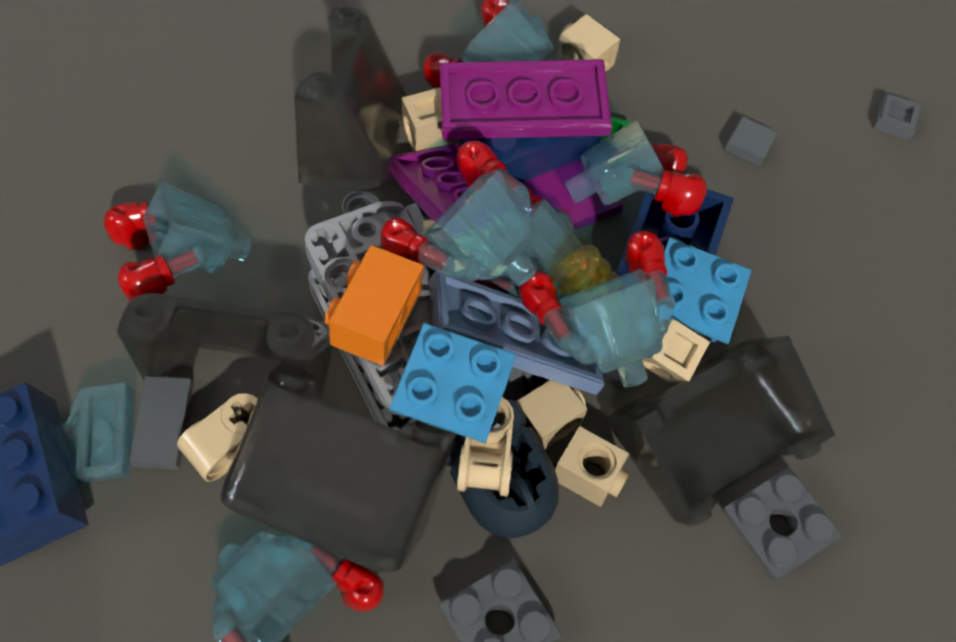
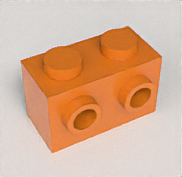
(374, 304)

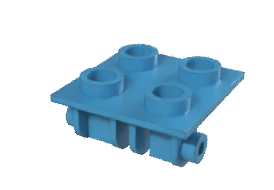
(704, 290)
(453, 383)

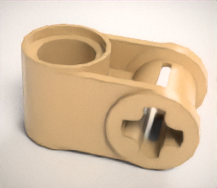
(214, 440)
(489, 463)

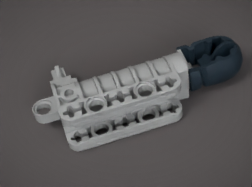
(530, 496)

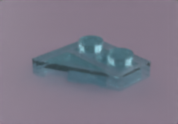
(100, 432)

